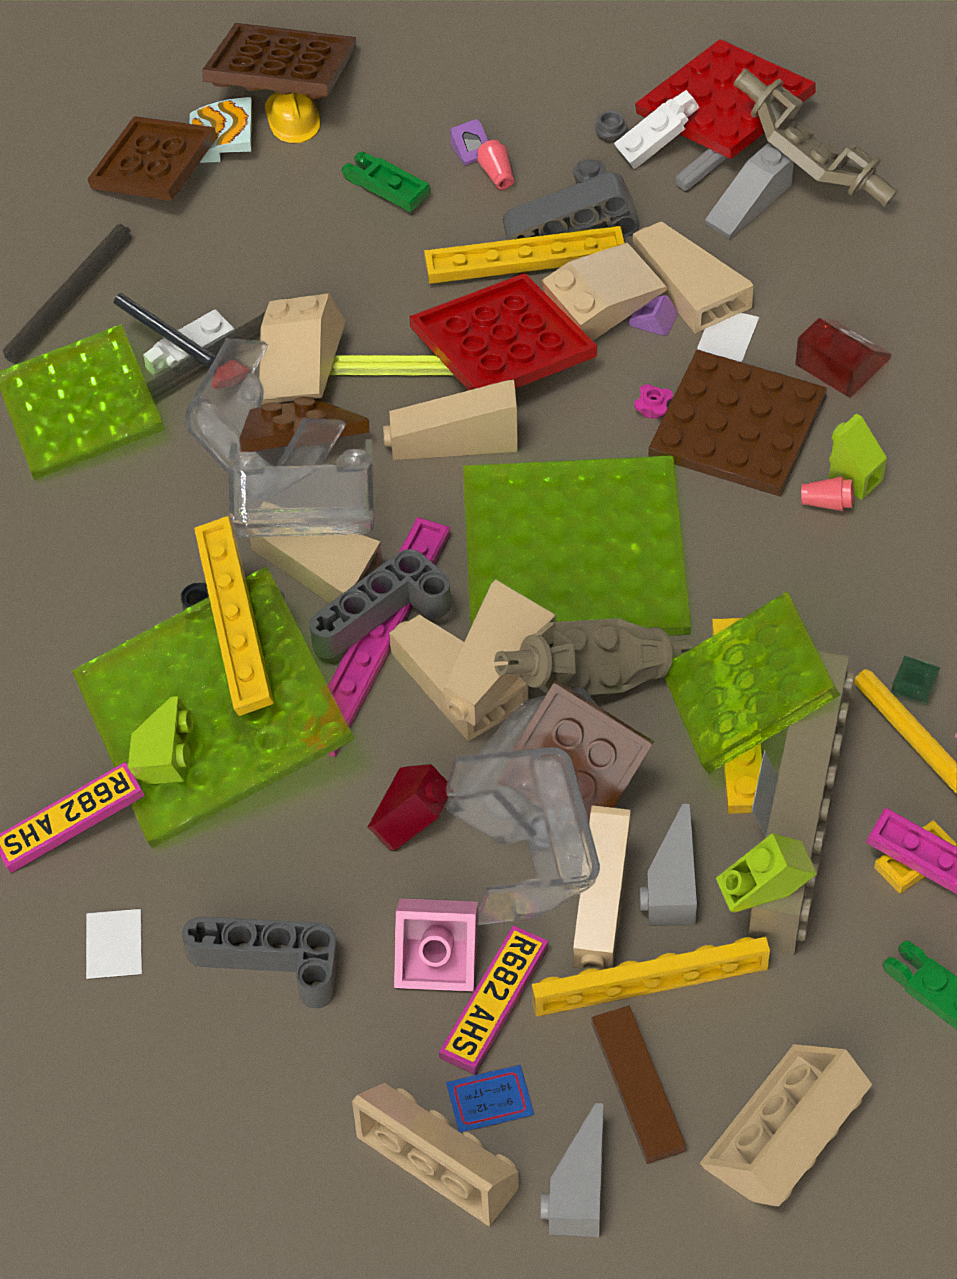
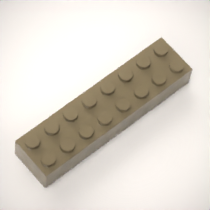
(803, 805)

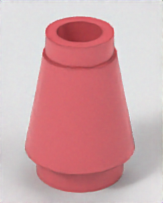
(496, 163)
(829, 493)

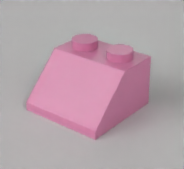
(435, 944)

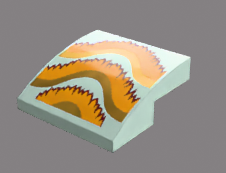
(232, 124)

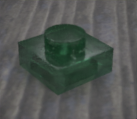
(915, 679)

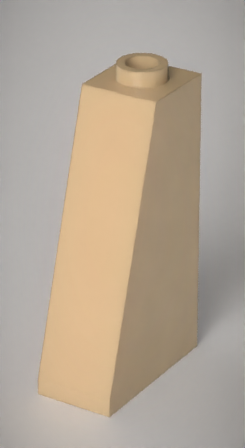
(696, 281)
(456, 424)
(322, 562)
(499, 626)
(429, 656)
(602, 903)

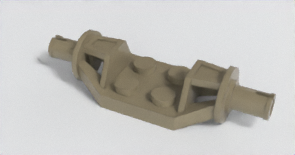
(804, 149)
(593, 655)

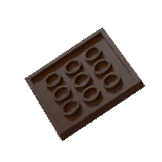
(279, 60)
(738, 422)

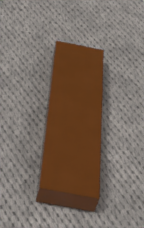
(638, 1084)

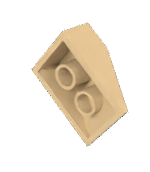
(603, 288)
(301, 347)

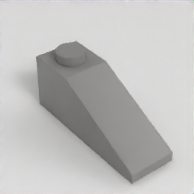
(752, 191)
(671, 877)
(576, 1183)

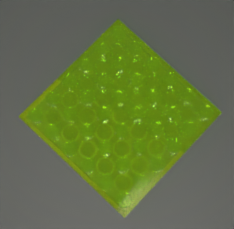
(580, 538)
(228, 751)

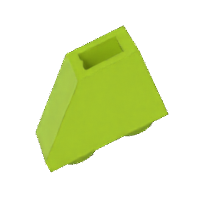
(857, 456)
(160, 745)
(766, 873)

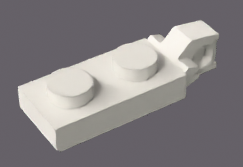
(656, 129)
(202, 331)

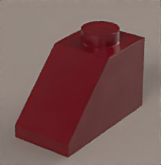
(409, 805)

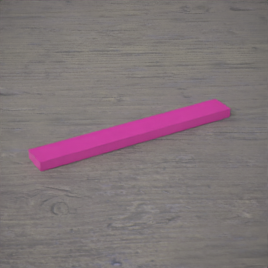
(366, 657)

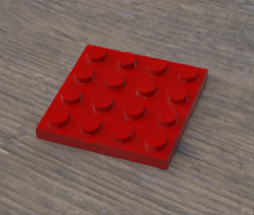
(724, 111)
(503, 335)

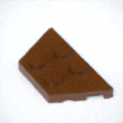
(276, 423)

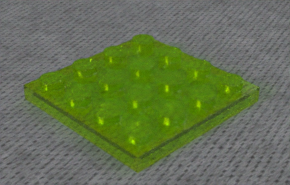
(78, 402)
(749, 682)

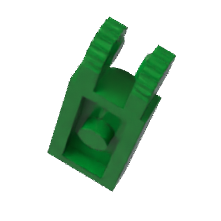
(387, 181)
(930, 985)

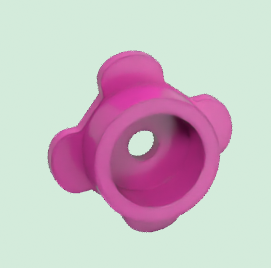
(653, 401)

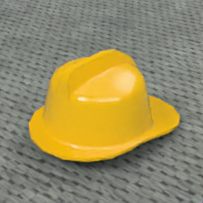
(292, 117)

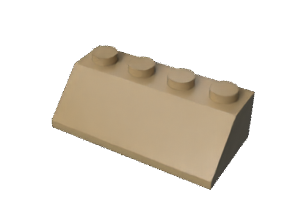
(787, 1123)
(435, 1151)

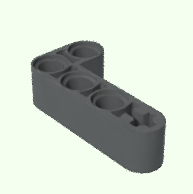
(575, 209)
(382, 593)
(203, 949)

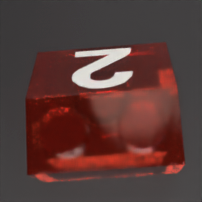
(838, 356)

